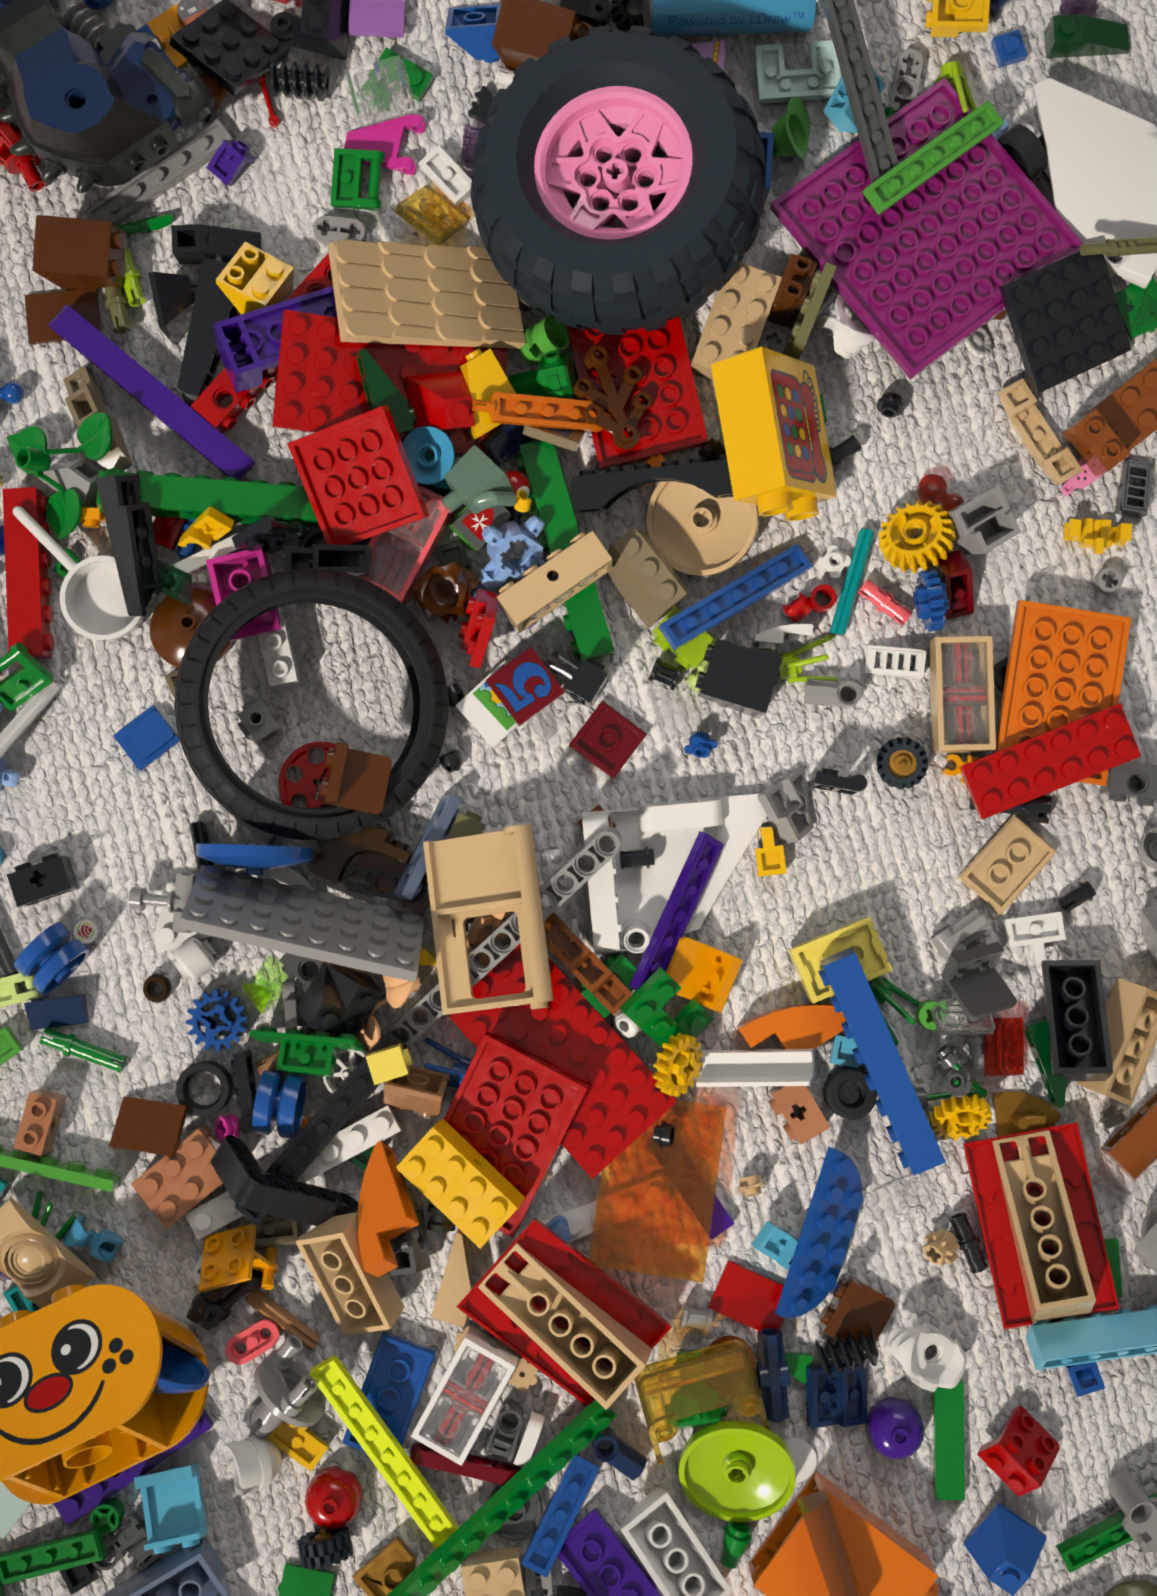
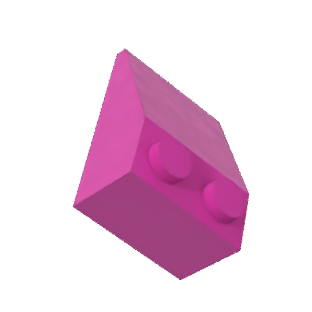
(233, 572)

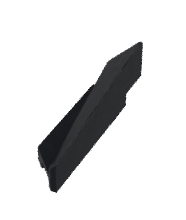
(200, 352)
(131, 540)

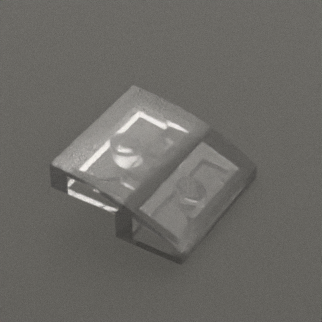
(381, 91)
(1044, 1506)

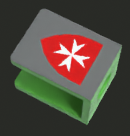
(470, 526)

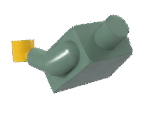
(481, 485)

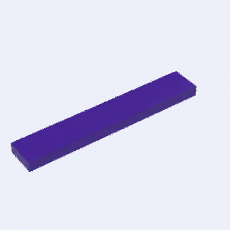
(679, 908)

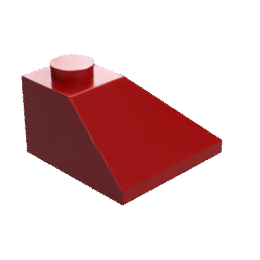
(441, 401)

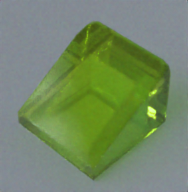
(259, 995)

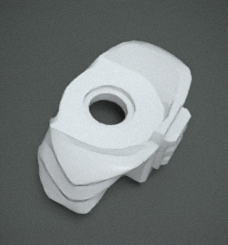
(848, 330)
(909, 1349)

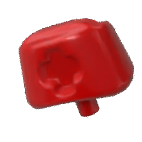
(798, 608)

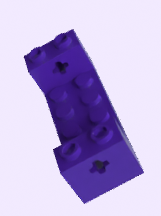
(253, 339)

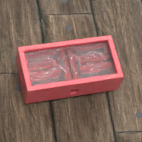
(405, 551)

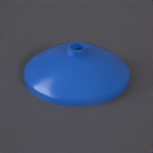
(180, 1371)

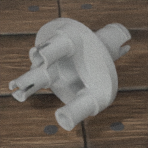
(286, 1391)

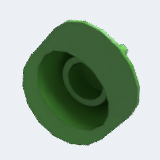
(792, 131)

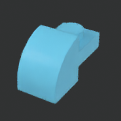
(776, 1244)

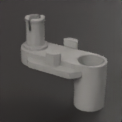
(1139, 1510)

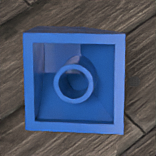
(474, 30)
(1005, 1548)

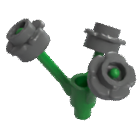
(958, 1080)

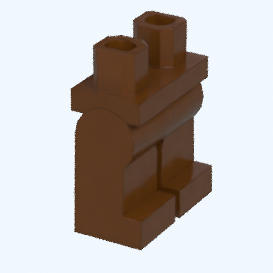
(792, 291)

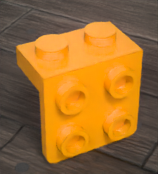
(703, 973)

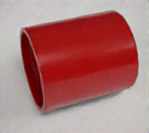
(831, 594)

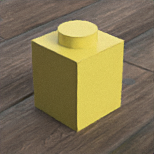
(389, 1063)

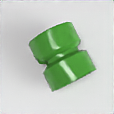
(542, 338)

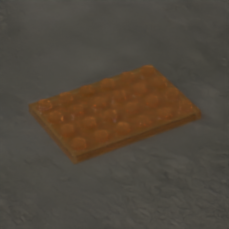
(661, 1201)

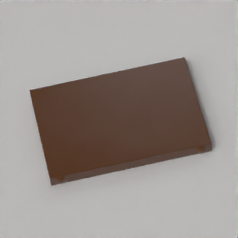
(45, 306)
(149, 1126)

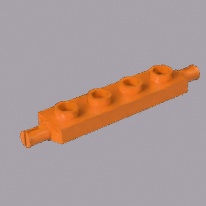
(538, 411)

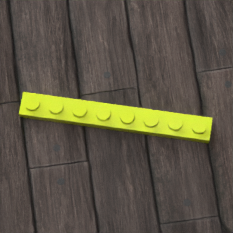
(384, 1450)

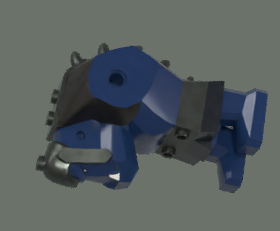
(88, 114)

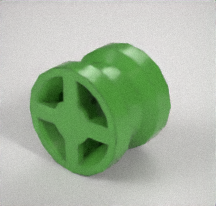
(923, 1013)

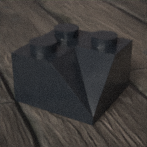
(339, 1000)

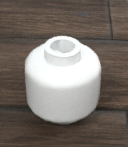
(194, 958)

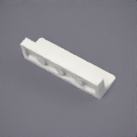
(756, 1068)

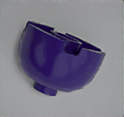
(895, 1428)

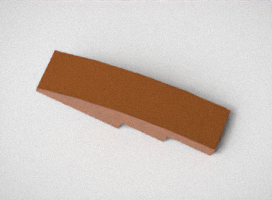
(585, 965)

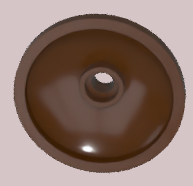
(168, 629)

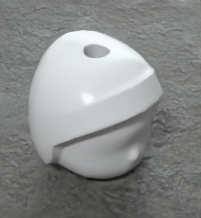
(625, 1026)

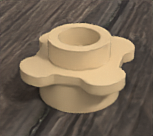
(751, 1185)

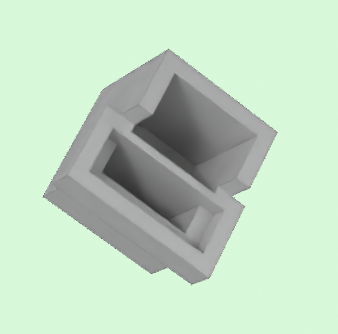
(984, 522)

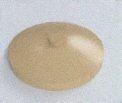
(698, 530)

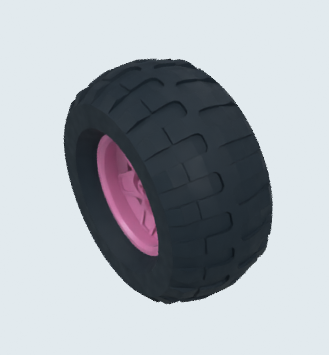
(618, 101)

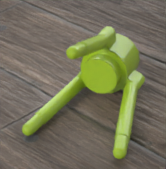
(957, 79)
(792, 665)

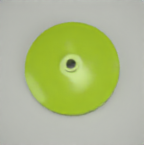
(737, 1471)

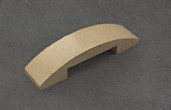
(1036, 434)

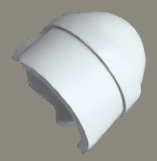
(253, 1463)

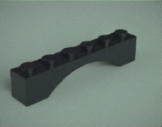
(601, 490)

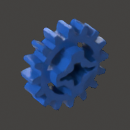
(931, 600)
(212, 1032)

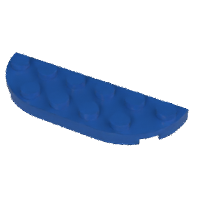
(823, 1236)

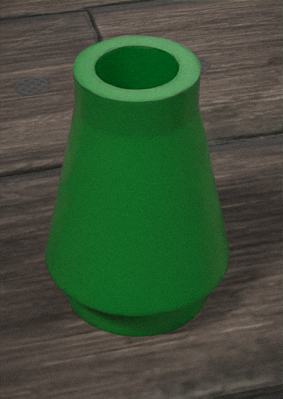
(735, 1542)

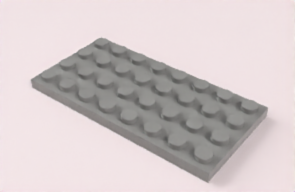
(304, 922)

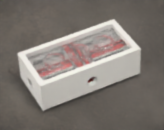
(466, 1395)

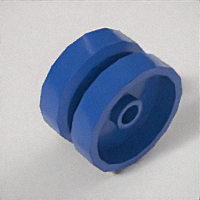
(51, 958)
(279, 1104)

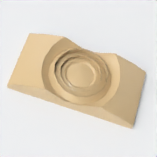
(36, 1257)

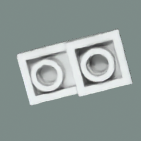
(773, 637)

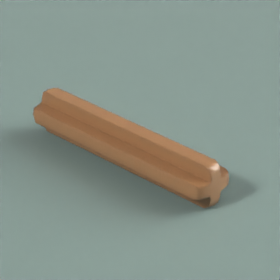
(282, 1318)

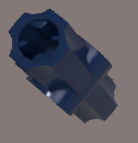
(773, 1374)

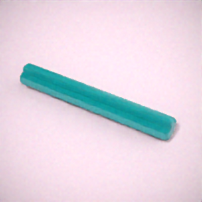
(852, 582)

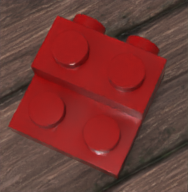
(479, 625)

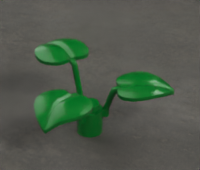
(33, 457)

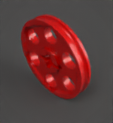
(310, 772)

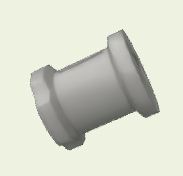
(696, 1319)

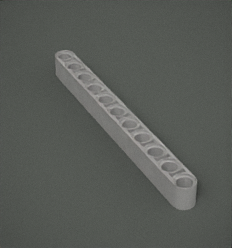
(494, 949)

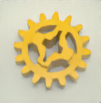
(678, 1065)
(960, 1117)

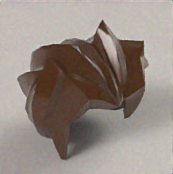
(444, 591)

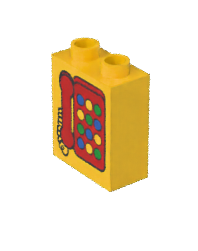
(774, 433)

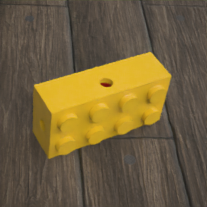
(461, 1183)

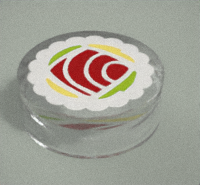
(87, 931)

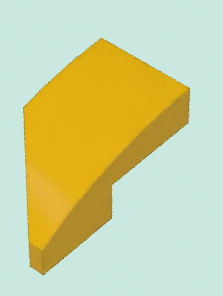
(207, 528)

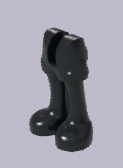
(212, 1309)

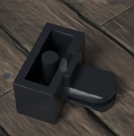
(585, 679)

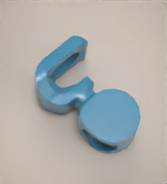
(102, 1245)

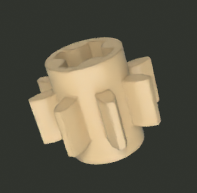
(941, 1247)

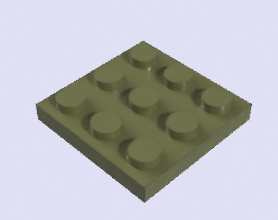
(809, 311)

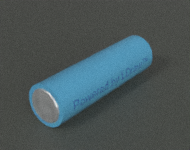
(728, 16)

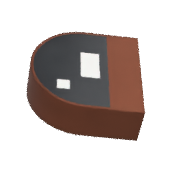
(189, 10)

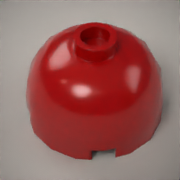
(333, 1498)

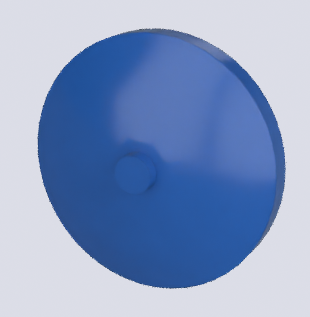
(254, 857)

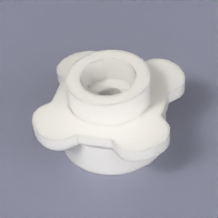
(831, 569)

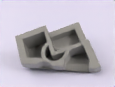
(788, 807)

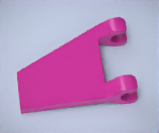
(388, 139)

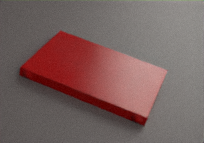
(747, 1297)

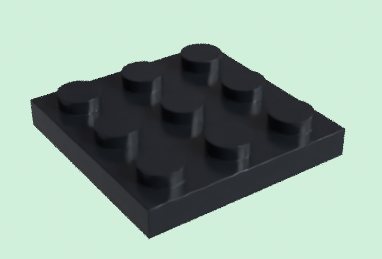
(229, 46)

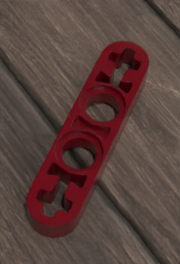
(472, 1467)

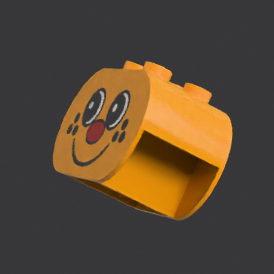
(83, 1393)

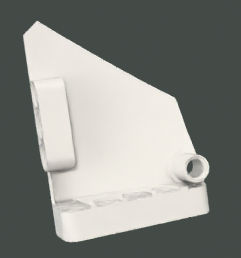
(1101, 172)
(636, 896)

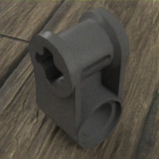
(504, 1434)

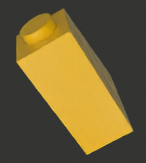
(483, 378)

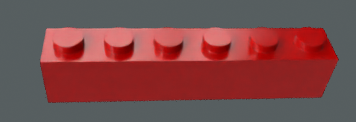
(27, 574)

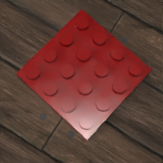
(358, 478)

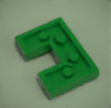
(647, 1012)

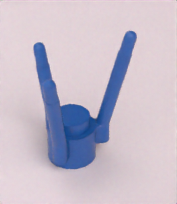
(458, 1070)

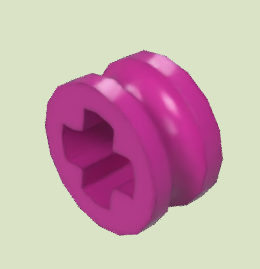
(227, 1126)

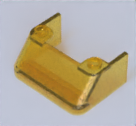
(696, 1385)

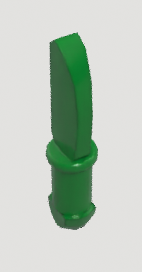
(147, 224)

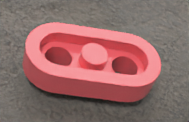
(254, 1340)

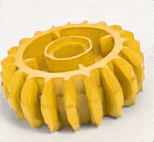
(935, 536)

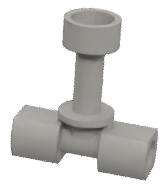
(174, 902)

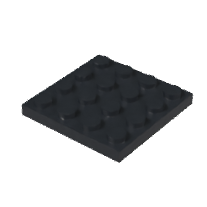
(1065, 319)

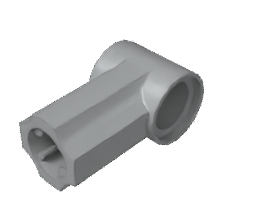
(828, 693)
(960, 934)

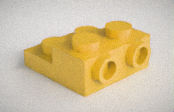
(957, 16)

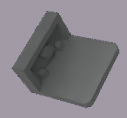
(976, 981)

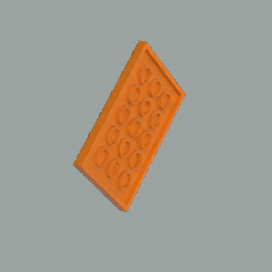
(1060, 670)

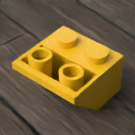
(255, 279)

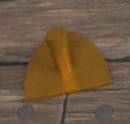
(1022, 1113)

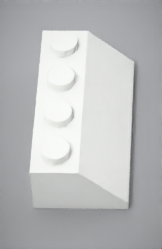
(671, 1549)

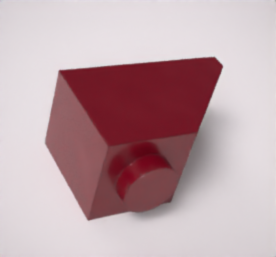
(958, 578)

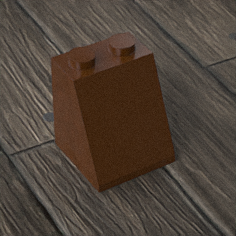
(529, 27)
(79, 252)

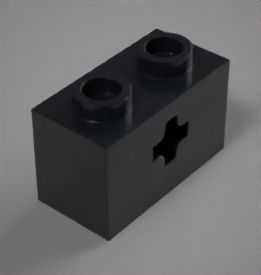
(25, 880)

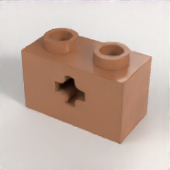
(40, 1122)
(809, 1123)

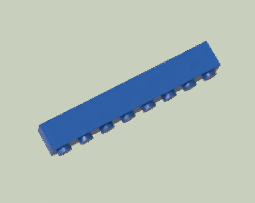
(882, 1061)

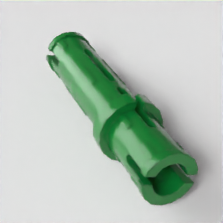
(73, 1046)

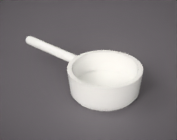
(90, 591)

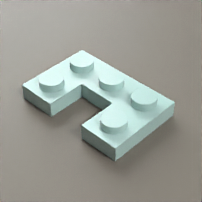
(780, 85)

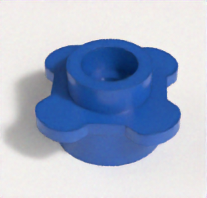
(700, 745)

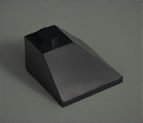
(173, 303)

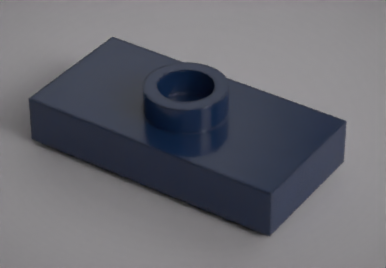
(504, 442)

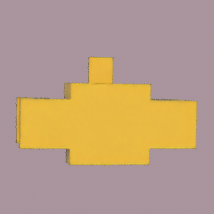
(1096, 533)

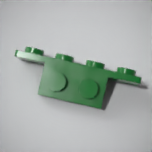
(307, 1053)

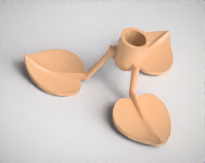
(397, 993)

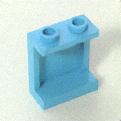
(173, 1507)

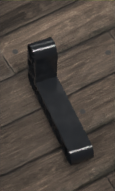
(272, 1193)

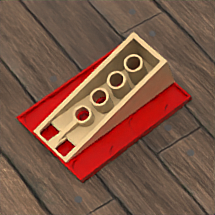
(1036, 1200)
(565, 1316)

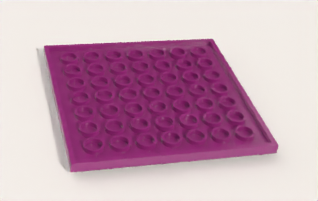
(936, 258)

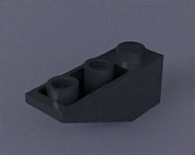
(198, 241)

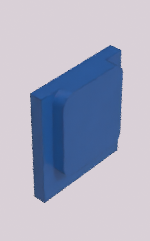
(147, 738)

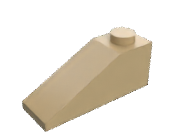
(455, 1284)

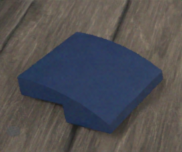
(836, 1398)

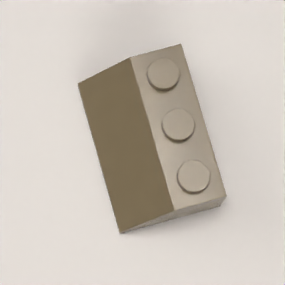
(645, 577)

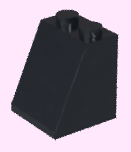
(738, 677)

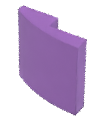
(377, 18)

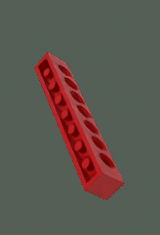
(209, 402)

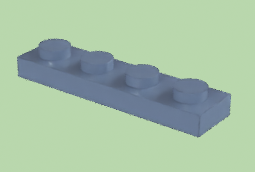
(444, 814)

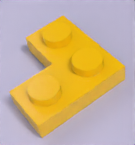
(299, 1444)

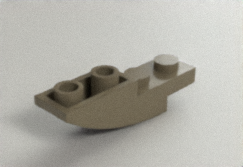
(87, 400)

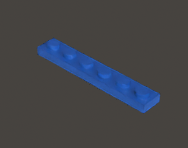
(735, 597)

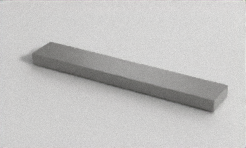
(161, 176)

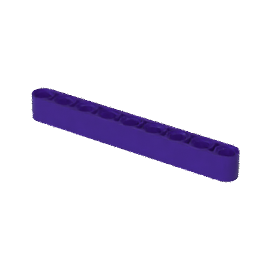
(151, 393)

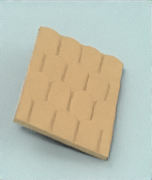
(422, 296)

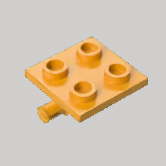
(231, 1257)

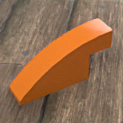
(794, 1026)
(382, 1211)

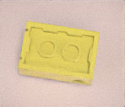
(858, 935)

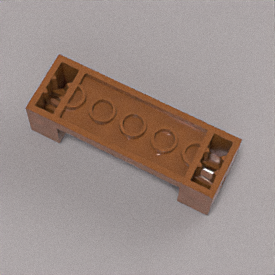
(1117, 422)

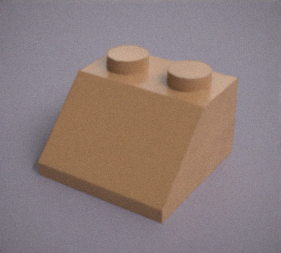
(418, 1091)

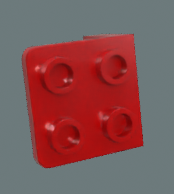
(1021, 1453)

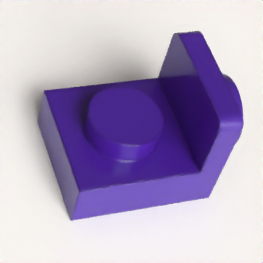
(230, 160)

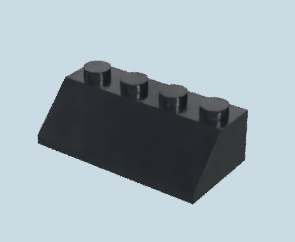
(322, 27)
(1077, 1019)

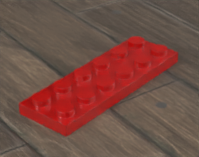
(1050, 761)

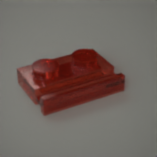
(1004, 1048)

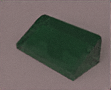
(175, 582)

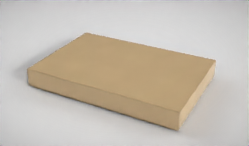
(1007, 864)

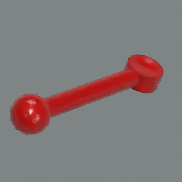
(273, 119)

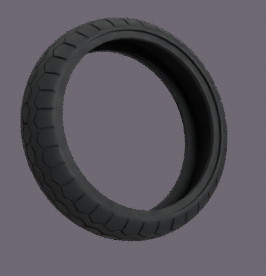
(313, 587)

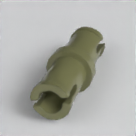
(117, 305)

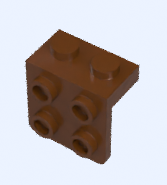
(356, 779)
(855, 1309)

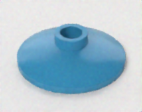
(417, 446)

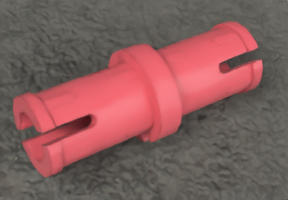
(885, 602)

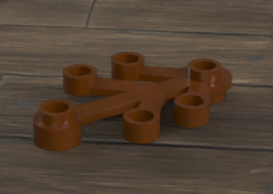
(612, 401)

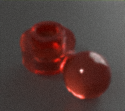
(948, 501)

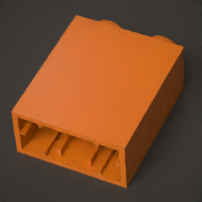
(878, 1554)

